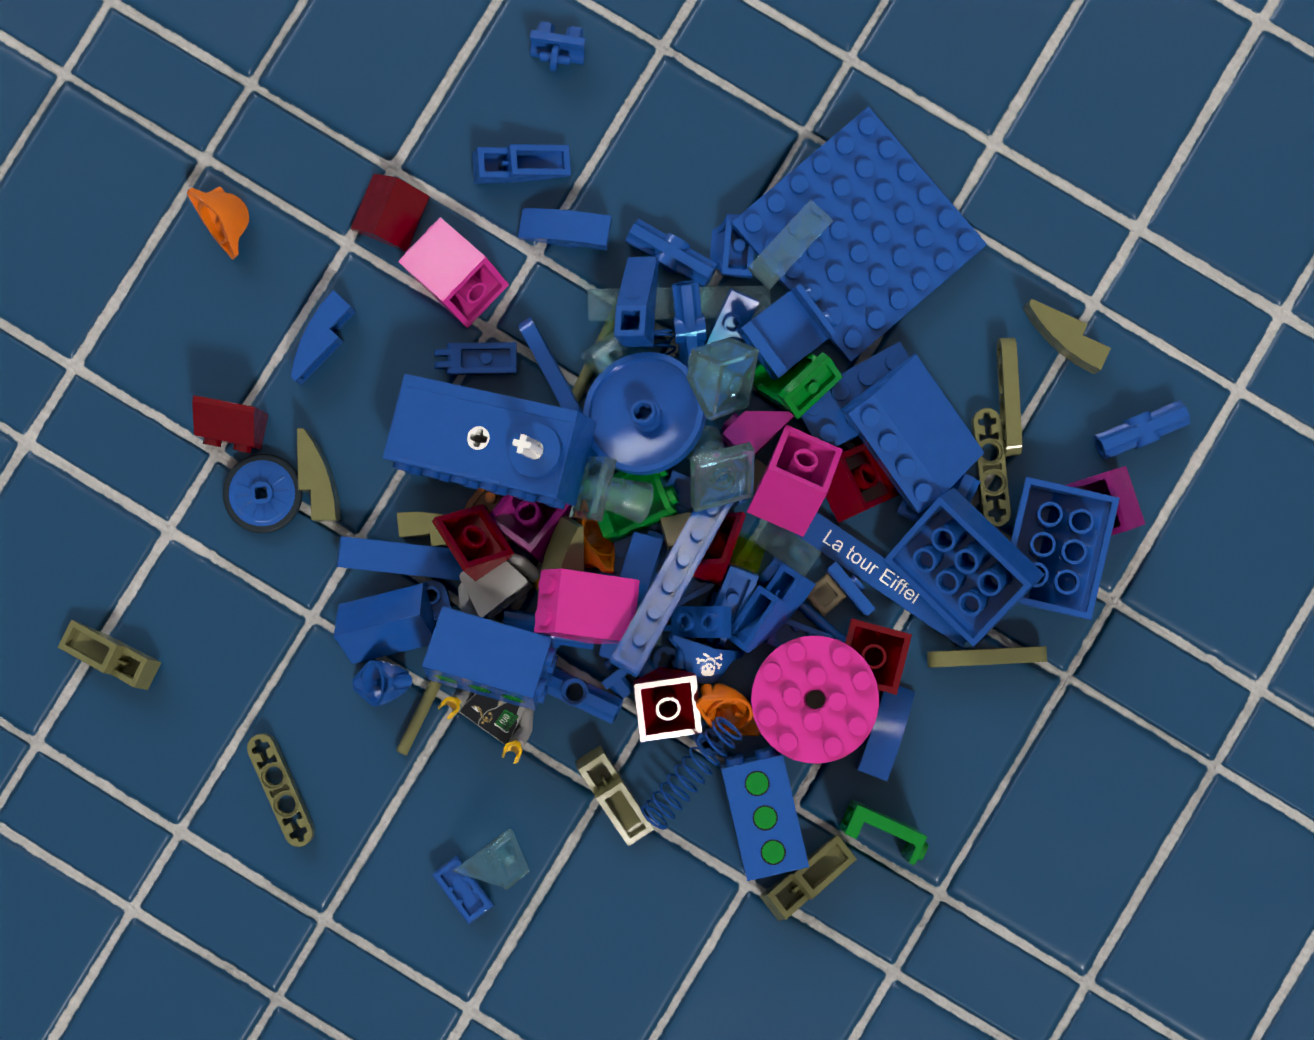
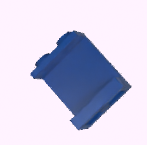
(788, 330)

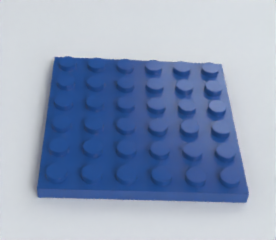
(888, 235)

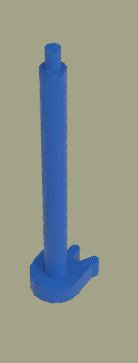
(766, 576)

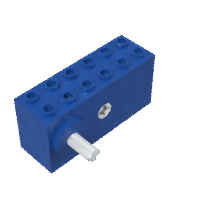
(489, 441)

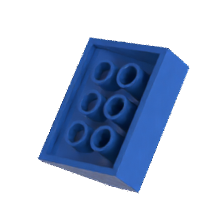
(913, 433)
(1068, 540)
(963, 566)

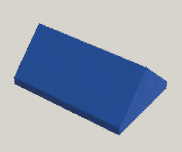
(385, 624)

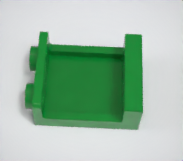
(799, 386)
(663, 505)
(858, 813)

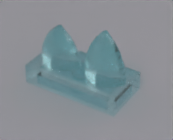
(787, 547)

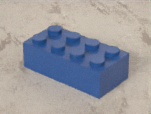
(825, 419)

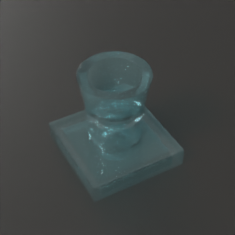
(719, 472)
(604, 492)

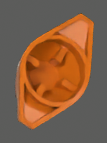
(223, 216)
(597, 549)
(729, 704)

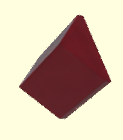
(390, 211)
(474, 540)
(720, 550)
(883, 651)
(667, 704)

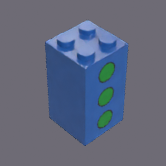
(490, 658)
(763, 813)

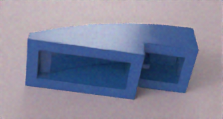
(520, 163)
(565, 228)
(319, 337)
(770, 608)
(886, 735)

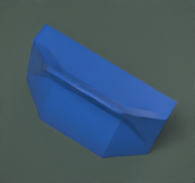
(730, 250)

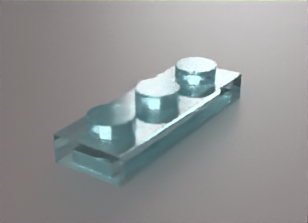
(790, 244)

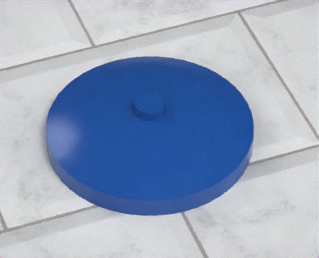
(644, 413)

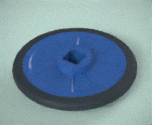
(242, 493)

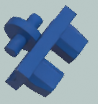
(557, 47)
(618, 682)

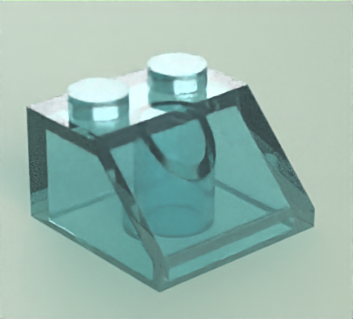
(722, 376)

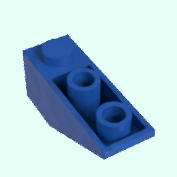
(637, 303)

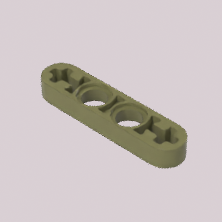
(1009, 395)
(995, 467)
(987, 656)
(276, 791)

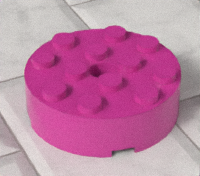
(782, 707)

